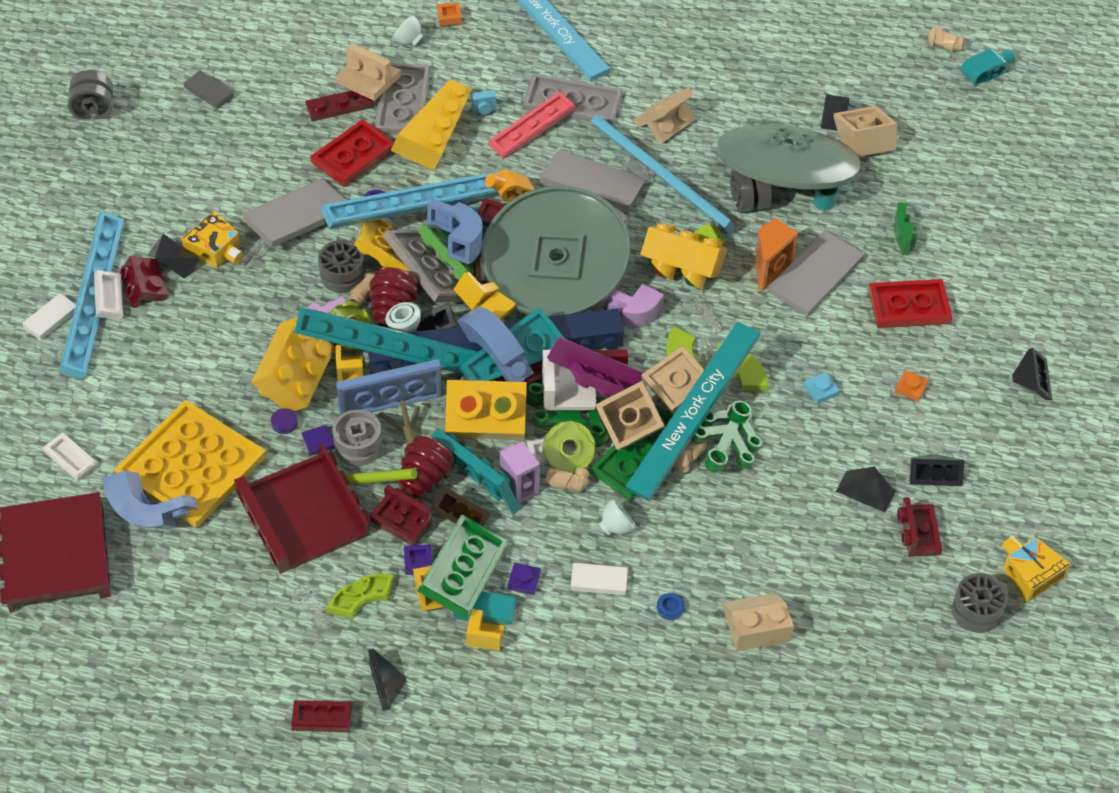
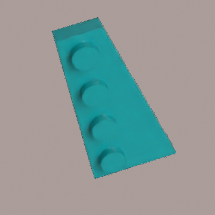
(533, 334)
(480, 470)

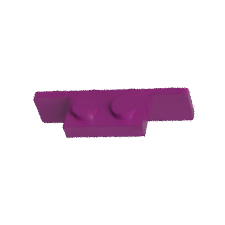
(593, 368)

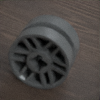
(90, 94)
(749, 192)
(341, 266)
(979, 602)

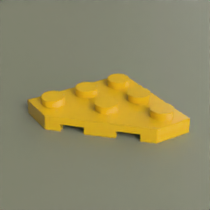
(372, 243)

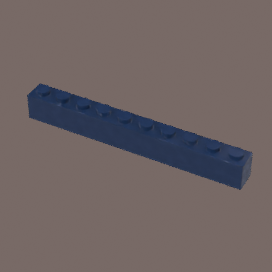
(587, 329)

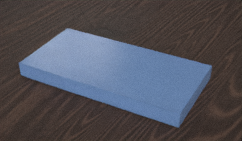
(389, 387)

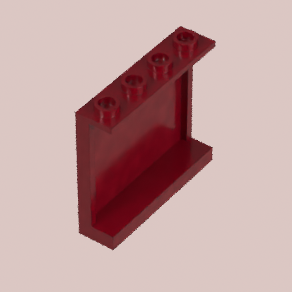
(304, 510)
(53, 549)

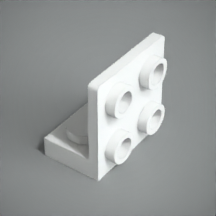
(562, 391)

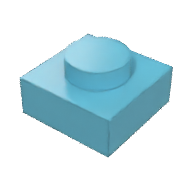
(483, 102)
(821, 388)

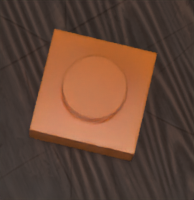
(449, 14)
(911, 385)

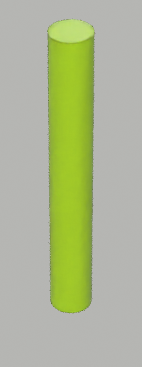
(382, 476)

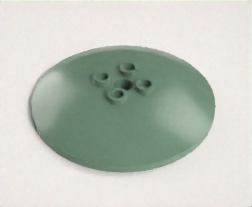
(788, 156)
(553, 222)

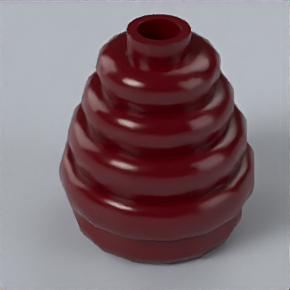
(390, 288)
(432, 464)

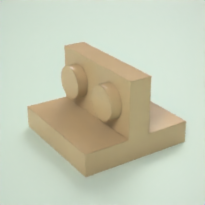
(367, 73)
(667, 115)
(673, 378)

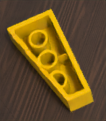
(431, 128)

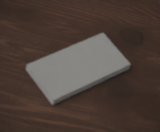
(586, 97)
(403, 98)
(612, 184)
(291, 213)
(424, 264)
(815, 272)

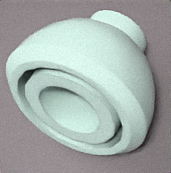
(409, 32)
(404, 317)
(616, 519)

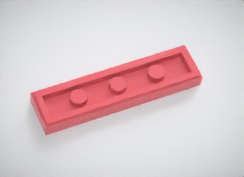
(531, 125)

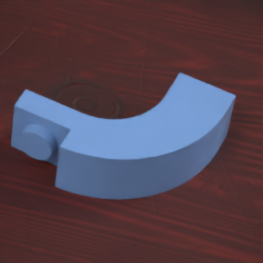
(464, 226)
(491, 333)
(129, 501)

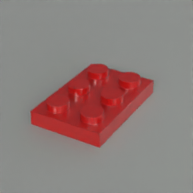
(352, 153)
(910, 303)

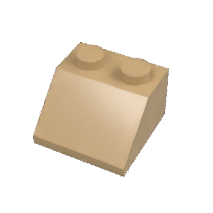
(866, 131)
(630, 415)
(758, 621)

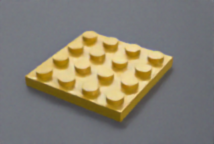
(192, 458)

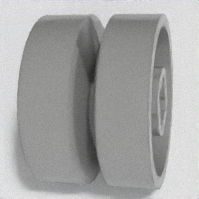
(357, 437)

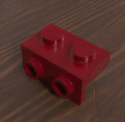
(143, 280)
(402, 515)
(919, 529)

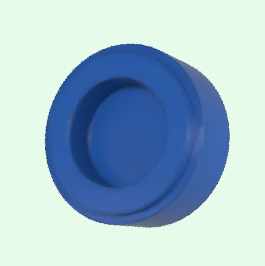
(670, 606)

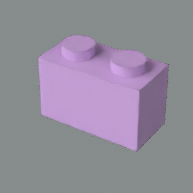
(521, 469)

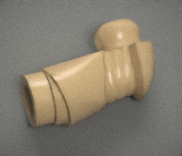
(944, 39)
(361, 291)
(689, 454)
(564, 480)

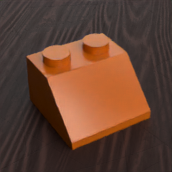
(774, 251)

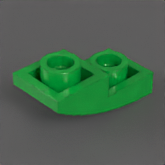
(904, 229)

